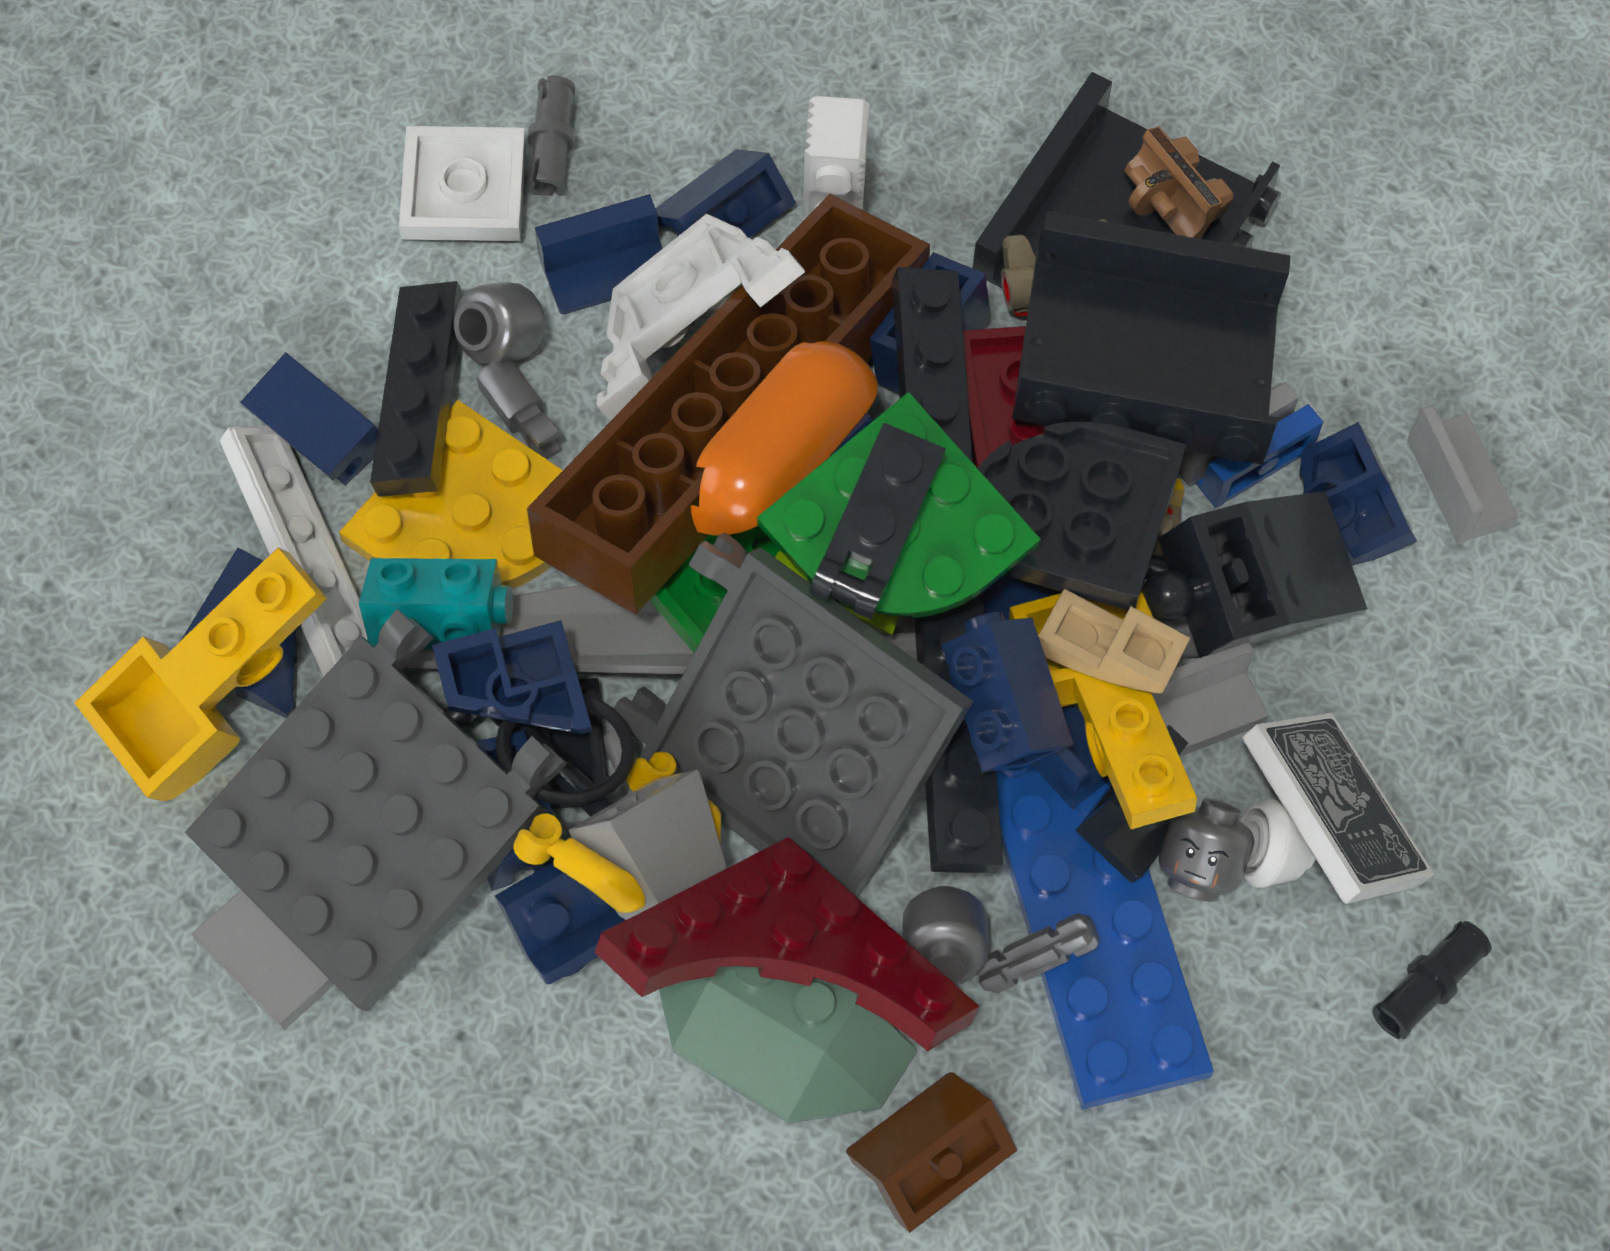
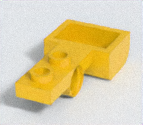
(161, 702)
(1122, 732)

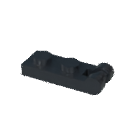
(878, 518)

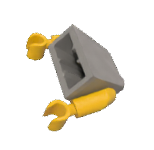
(641, 845)

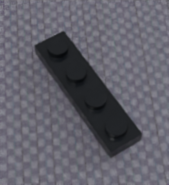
(417, 391)

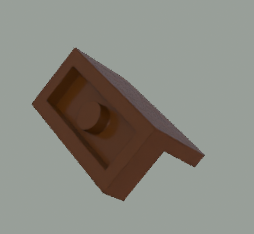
(933, 1149)

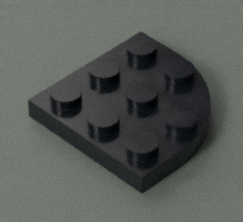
(1094, 503)

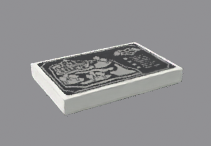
(1337, 807)

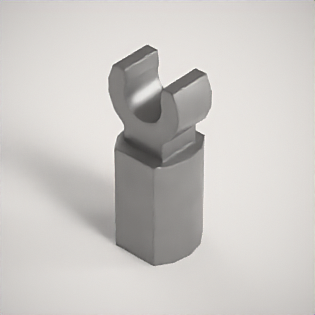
(518, 406)

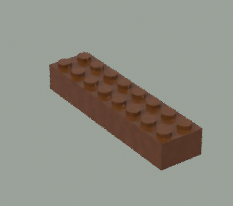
(626, 500)

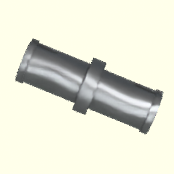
(551, 136)

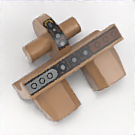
(1173, 187)

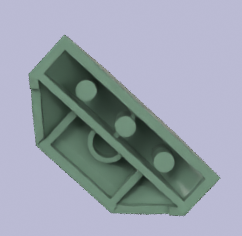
(786, 1043)

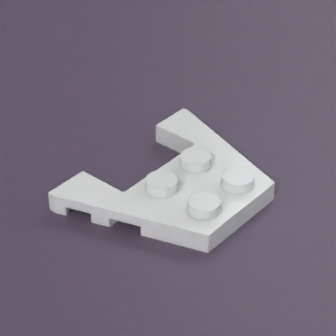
(676, 288)

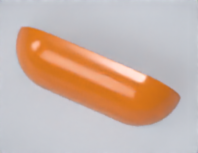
(781, 434)

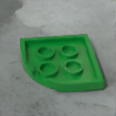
(956, 547)

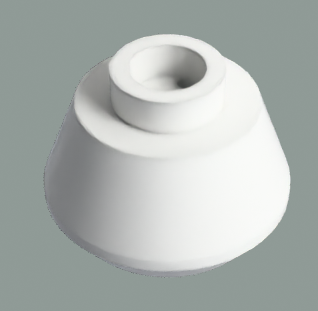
(1278, 849)

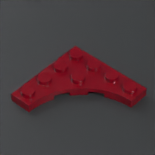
(793, 926)

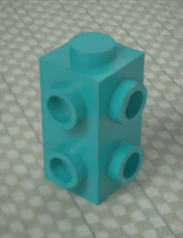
(441, 594)

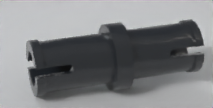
(1432, 979)

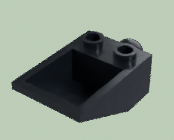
(1255, 572)

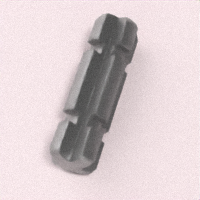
(1039, 952)

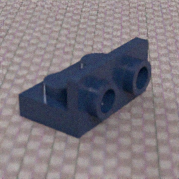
(555, 921)

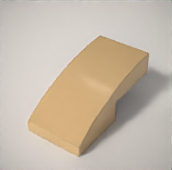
(1123, 652)

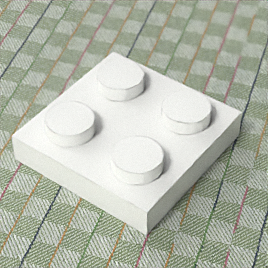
(462, 183)

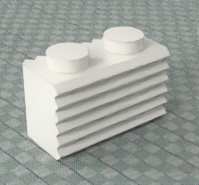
(835, 151)

